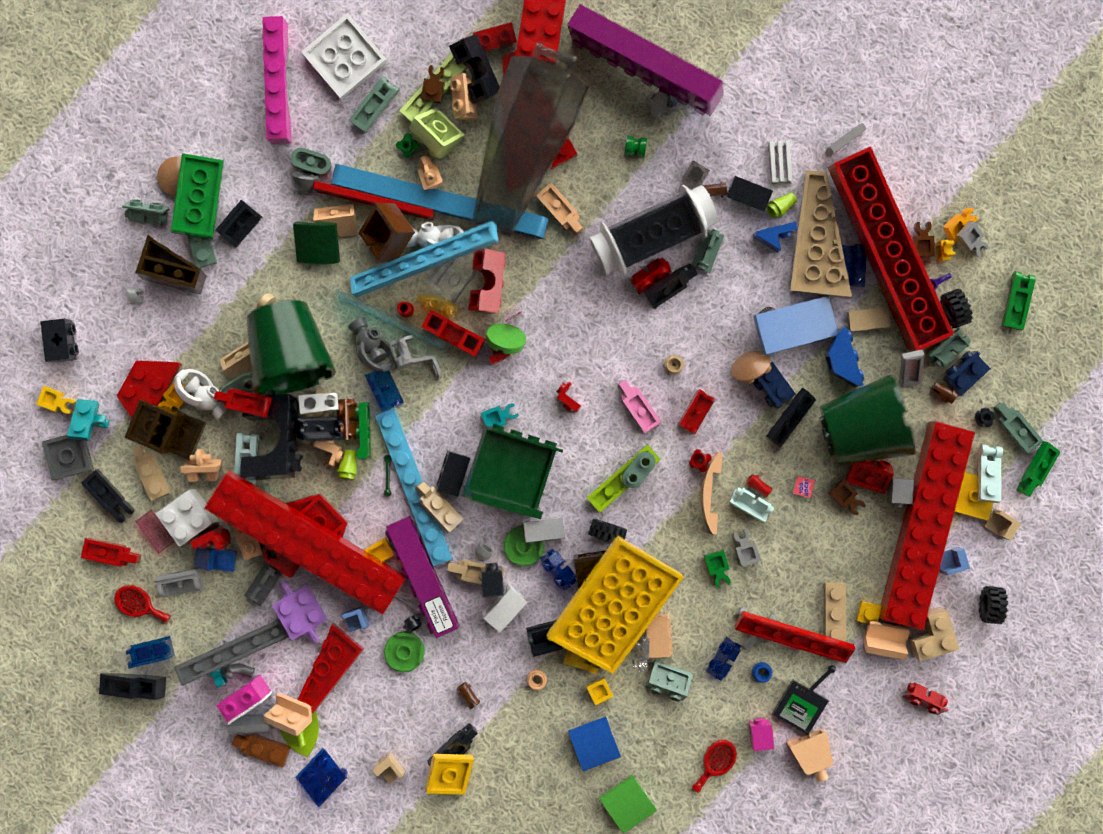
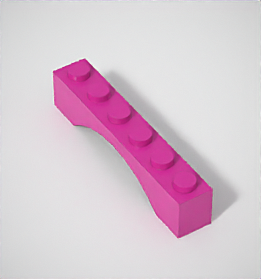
(276, 98)

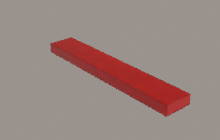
(371, 200)
(794, 637)

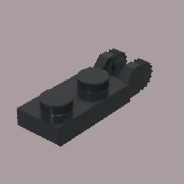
(107, 495)

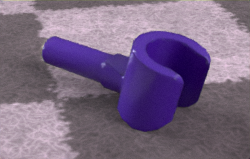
(939, 280)

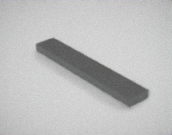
(230, 652)

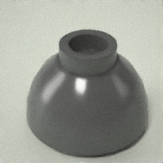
(304, 181)

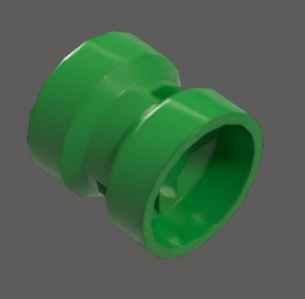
(635, 146)

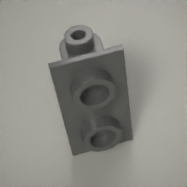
(262, 584)

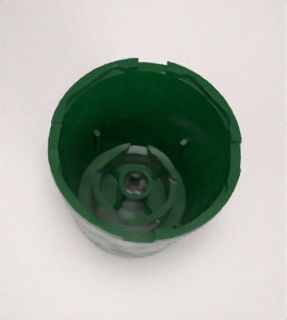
(286, 348)
(867, 424)

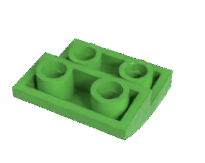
(628, 804)

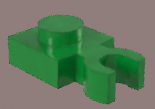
(717, 564)

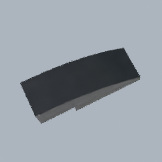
(132, 686)

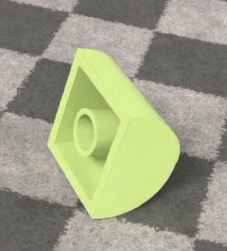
(435, 132)

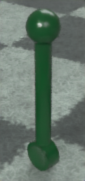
(387, 459)

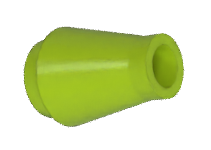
(779, 206)
(348, 465)

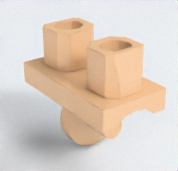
(200, 464)

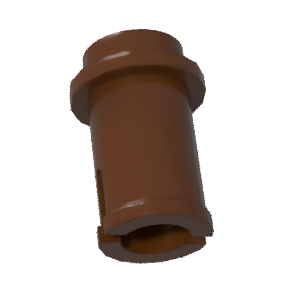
(716, 189)
(944, 392)
(467, 694)

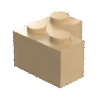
(938, 638)

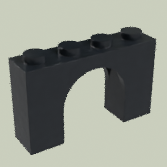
(281, 460)

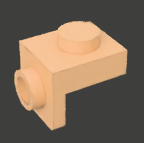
(331, 447)

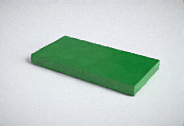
(197, 196)

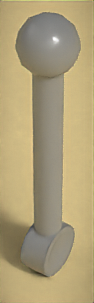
(416, 609)

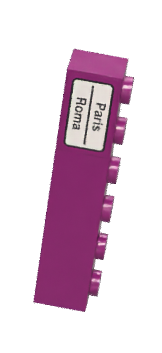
(422, 577)

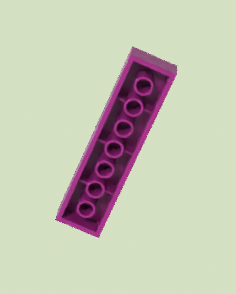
(645, 60)

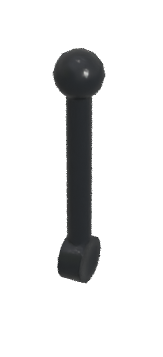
(831, 669)

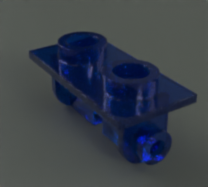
(562, 577)
(727, 651)

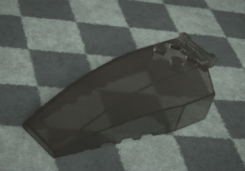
(526, 134)

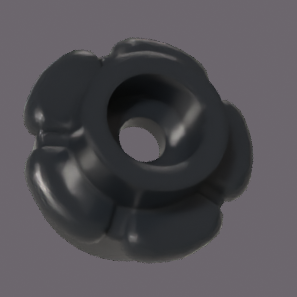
(981, 421)
(412, 623)

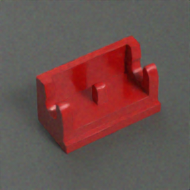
(696, 411)

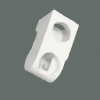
(318, 403)

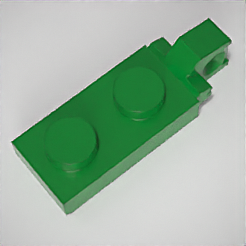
(1038, 468)

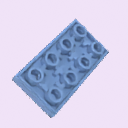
(795, 325)

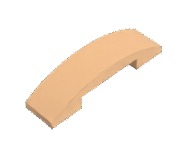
(710, 518)

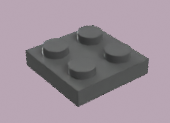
(67, 457)

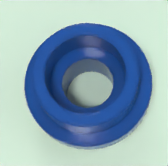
(768, 672)

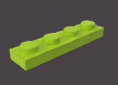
(614, 485)

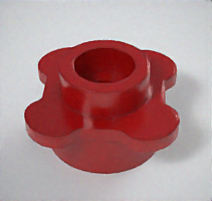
(694, 461)

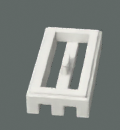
(781, 179)

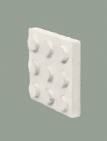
(344, 56)

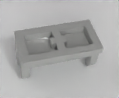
(179, 582)

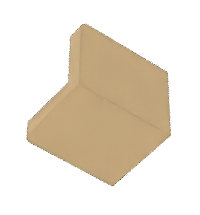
(1002, 524)
(389, 768)

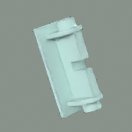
(756, 508)

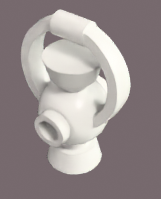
(433, 234)
(202, 396)

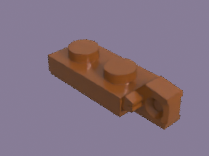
(263, 748)

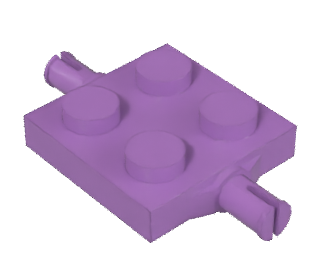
(299, 612)

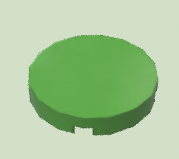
(505, 338)
(519, 551)
(409, 646)

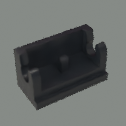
(749, 193)
(238, 223)
(319, 428)
(452, 473)
(538, 639)

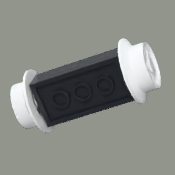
(654, 230)

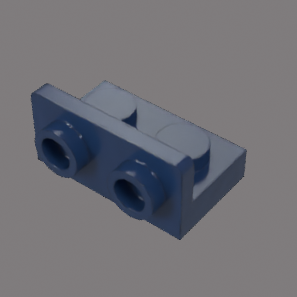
(966, 372)
(774, 387)

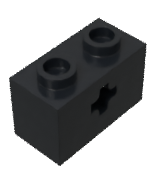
(54, 331)
(492, 580)

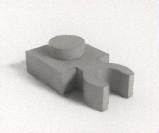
(971, 237)
(746, 551)

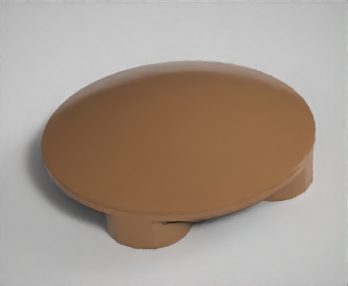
(168, 175)
(750, 366)

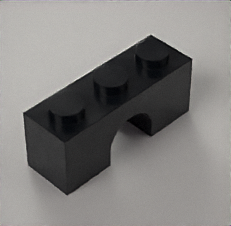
(472, 55)

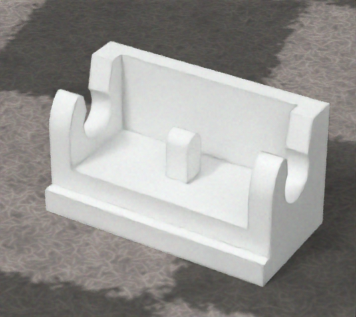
(504, 608)

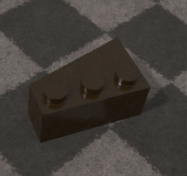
(167, 268)

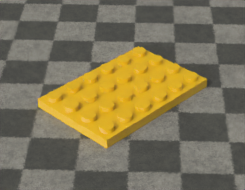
(615, 605)

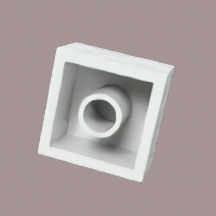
(186, 517)

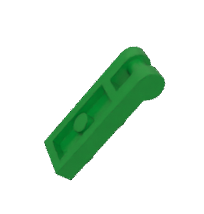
(1018, 301)
(363, 431)

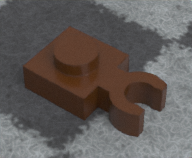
(433, 88)
(924, 244)
(844, 496)

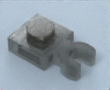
(694, 175)

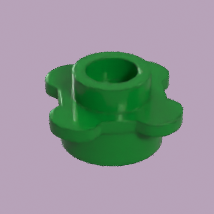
(413, 145)

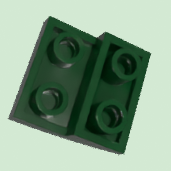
(316, 242)

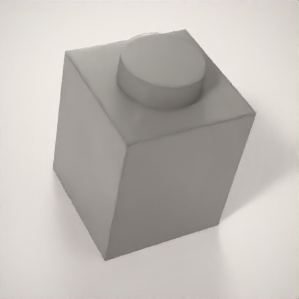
(900, 492)

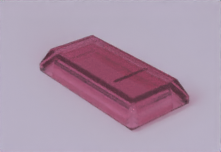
(155, 531)

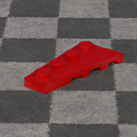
(333, 661)

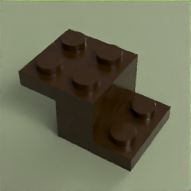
(165, 429)

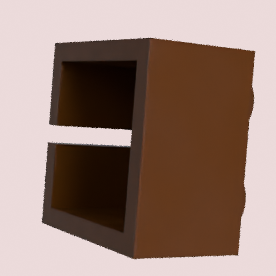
(386, 232)

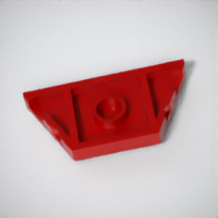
(148, 382)
(321, 511)

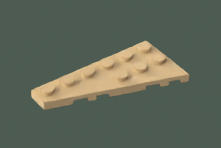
(819, 252)

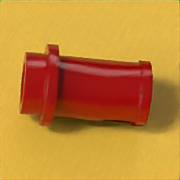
(409, 312)
(758, 485)

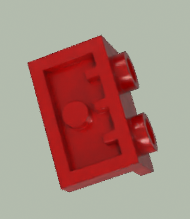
(871, 475)
(219, 537)

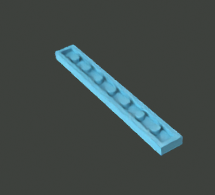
(424, 259)
(410, 478)

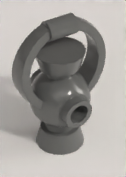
(369, 342)

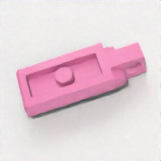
(639, 407)

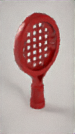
(147, 600)
(717, 772)

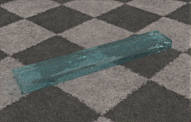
(391, 319)

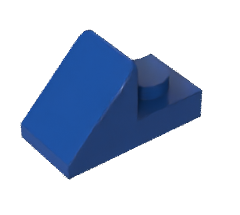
(770, 235)
(211, 559)

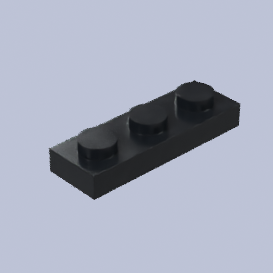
(791, 417)

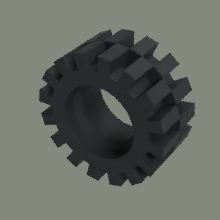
(956, 308)
(606, 531)
(993, 605)

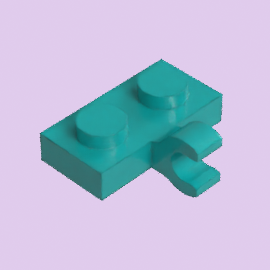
(84, 420)

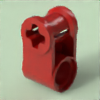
(280, 562)

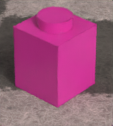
(761, 734)

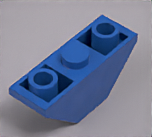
(843, 359)

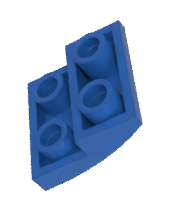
(594, 743)

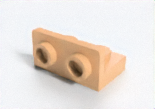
(462, 102)
(289, 715)

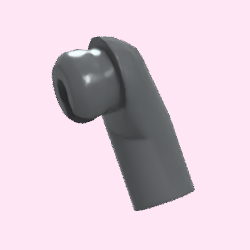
(238, 668)

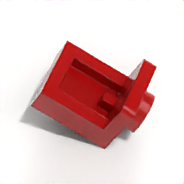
(568, 403)

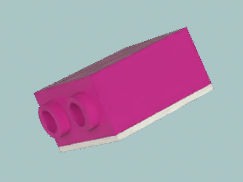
(244, 699)

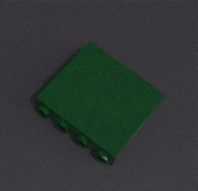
(510, 471)

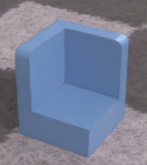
(954, 561)
(356, 618)

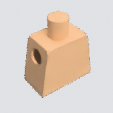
(812, 753)

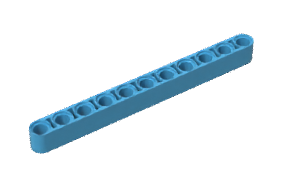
(434, 199)

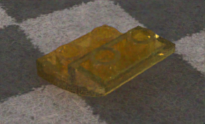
(445, 306)

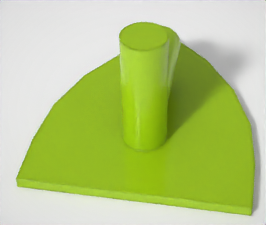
(306, 740)

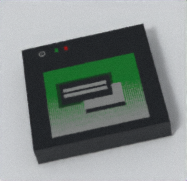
(800, 707)

